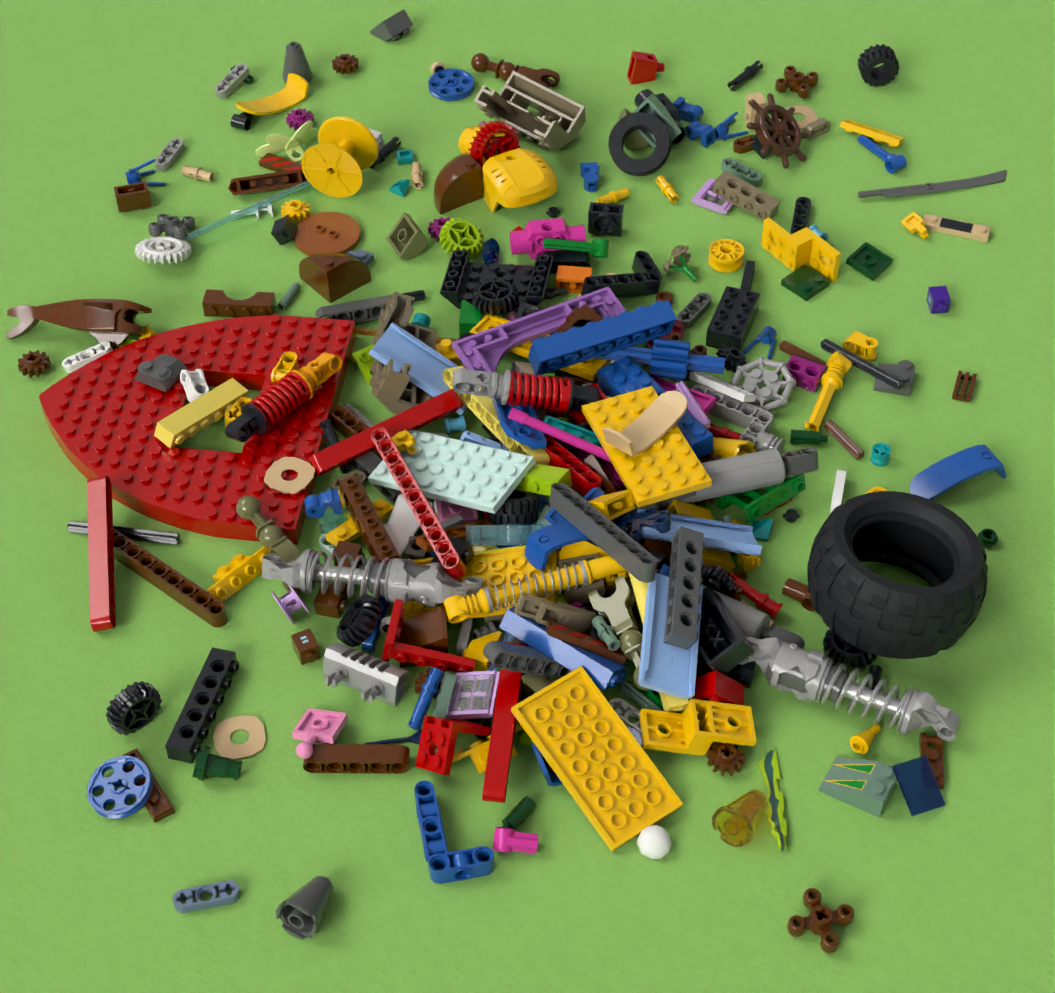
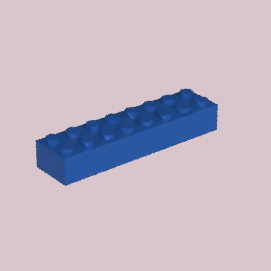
(601, 337)
(627, 376)

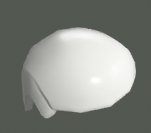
(654, 842)

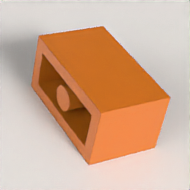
(572, 277)

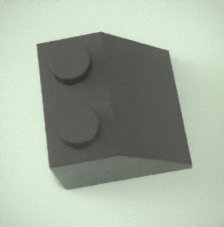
(393, 27)

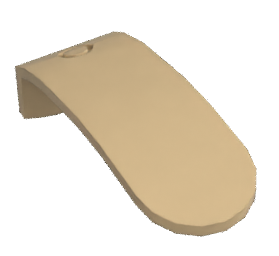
(650, 425)

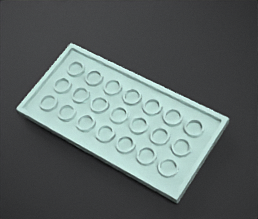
(460, 471)

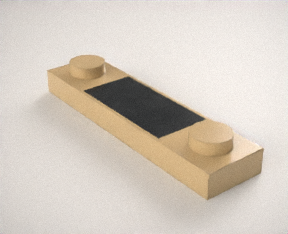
(956, 228)

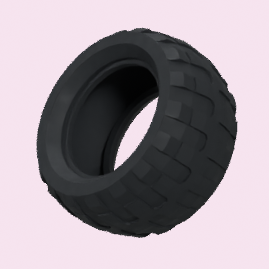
(888, 615)

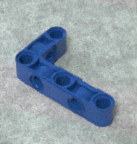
(455, 864)

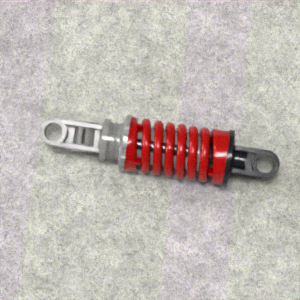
(522, 388)

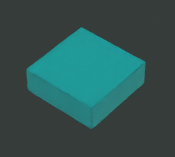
(405, 157)

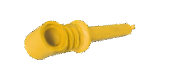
(831, 381)

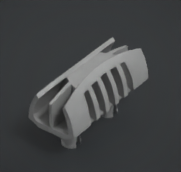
(364, 674)

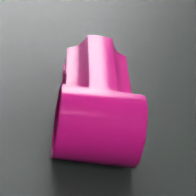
(510, 840)

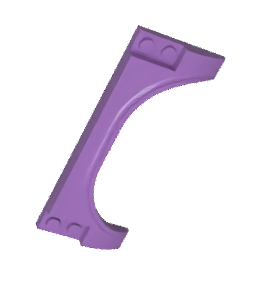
(487, 348)

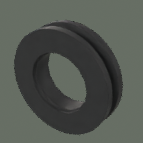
(623, 128)

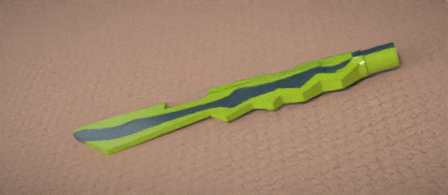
(770, 772)

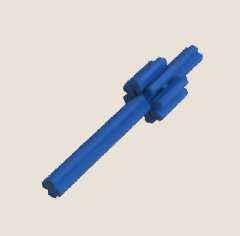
(669, 359)

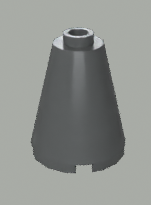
(296, 62)
(305, 908)

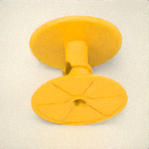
(339, 157)

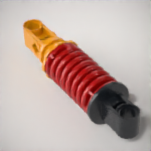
(282, 398)

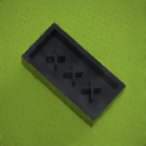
(733, 318)
(719, 634)

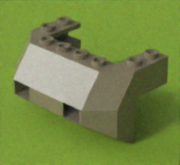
(554, 125)
(393, 387)

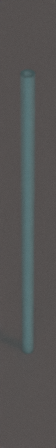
(247, 210)

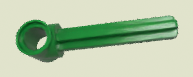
(597, 247)

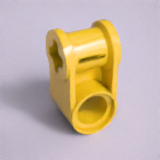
(861, 345)
(286, 363)

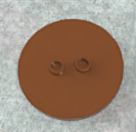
(327, 233)

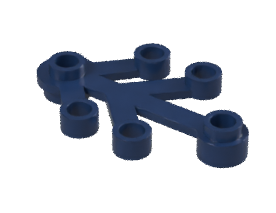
(661, 522)

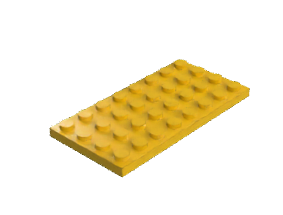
(663, 469)
(494, 567)
(596, 758)

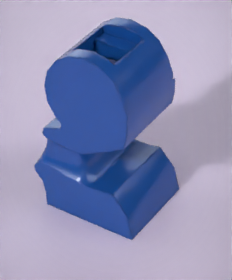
(704, 131)
(590, 173)
(317, 505)

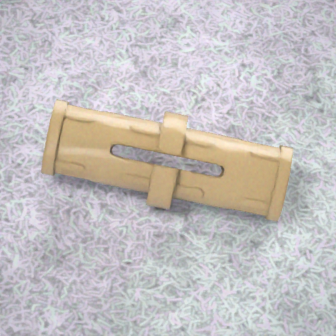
(197, 173)
(417, 175)

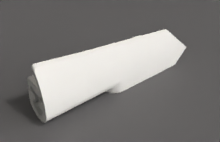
(401, 524)

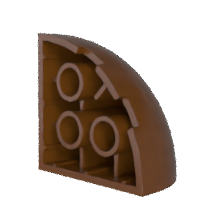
(458, 184)
(333, 274)

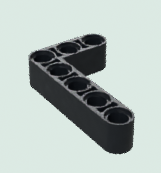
(644, 280)

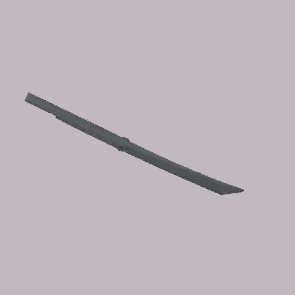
(936, 187)

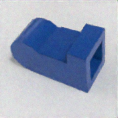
(687, 111)

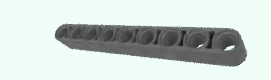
(603, 532)

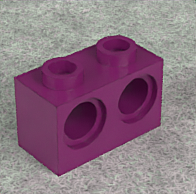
(805, 373)

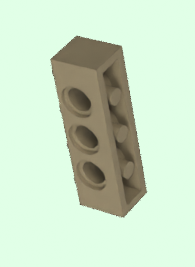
(746, 196)

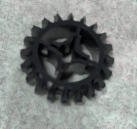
(495, 297)
(359, 620)
(843, 652)
(133, 707)

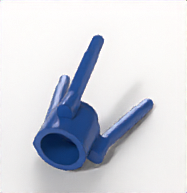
(722, 129)
(134, 177)
(767, 336)

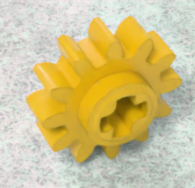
(296, 210)

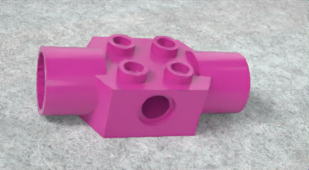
(531, 238)

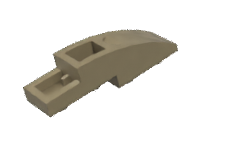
(559, 612)

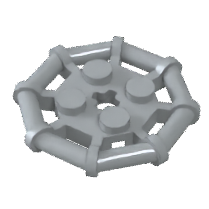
(766, 377)

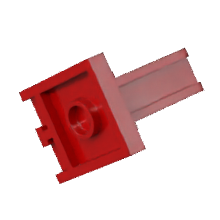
(420, 656)

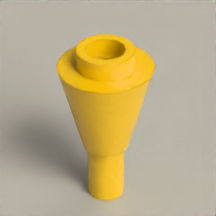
(861, 742)

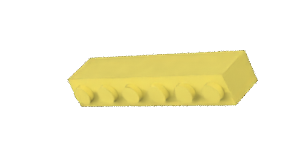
(199, 413)

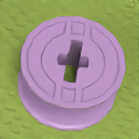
(290, 602)

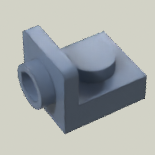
(362, 255)

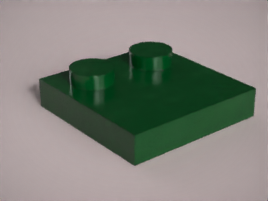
(869, 261)
(805, 282)

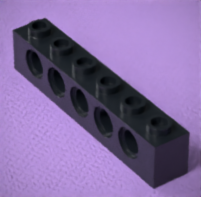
(202, 705)

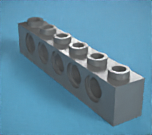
(684, 588)

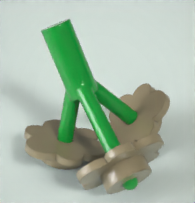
(680, 258)

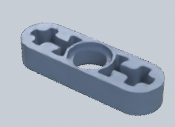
(198, 891)

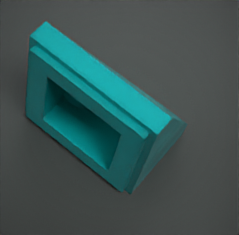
(400, 187)
(762, 529)

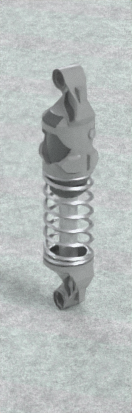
(390, 579)
(817, 678)

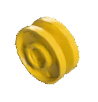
(726, 255)

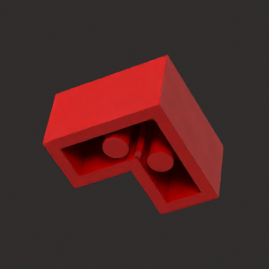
(718, 688)

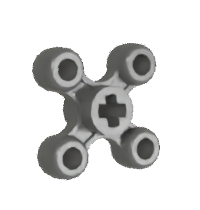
(171, 226)

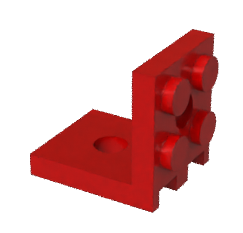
(443, 734)

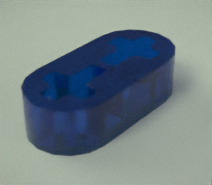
(491, 251)

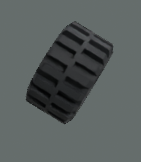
(873, 57)
(518, 509)

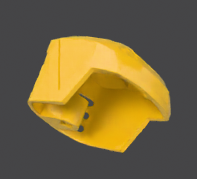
(517, 179)

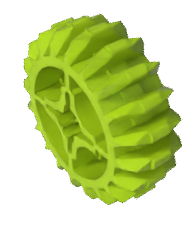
(456, 229)

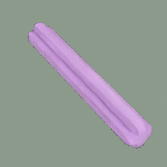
(692, 405)

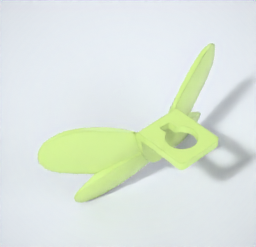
(279, 142)

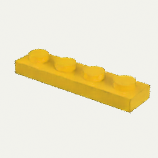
(877, 134)
(348, 532)

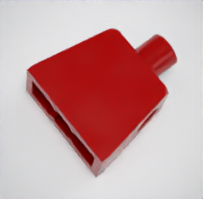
(643, 67)

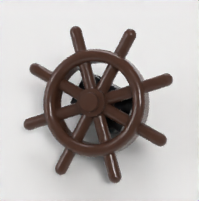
(772, 136)

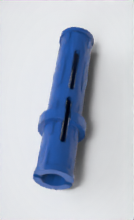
(429, 689)

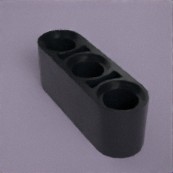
(568, 258)

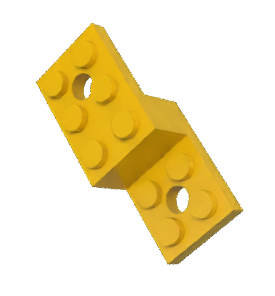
(800, 249)
(697, 727)

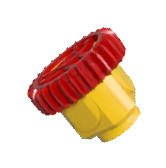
(488, 141)

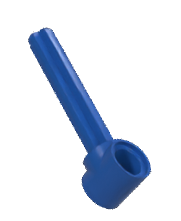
(892, 161)

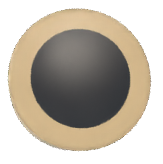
(437, 66)

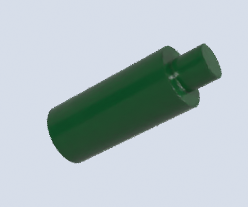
(807, 437)
(519, 813)

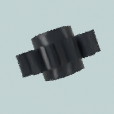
(733, 357)
(717, 579)

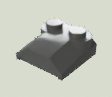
(903, 370)
(160, 372)

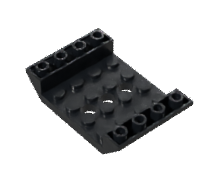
(464, 275)

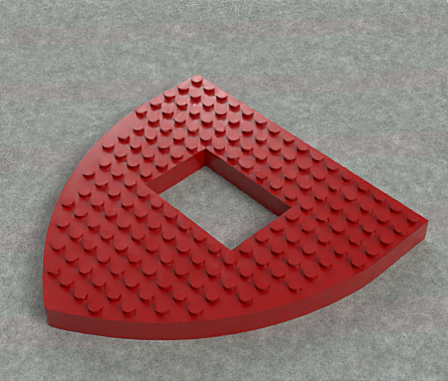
(110, 421)

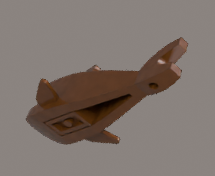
(104, 318)

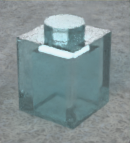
(331, 520)

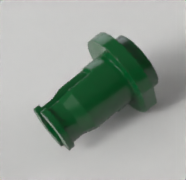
(215, 765)

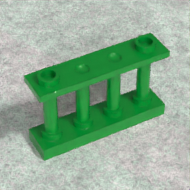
(766, 502)

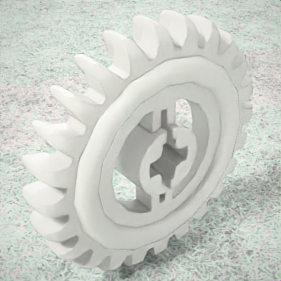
(163, 250)

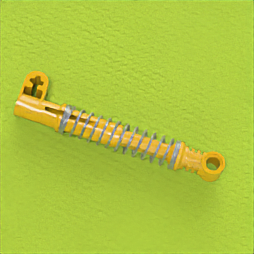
(581, 573)

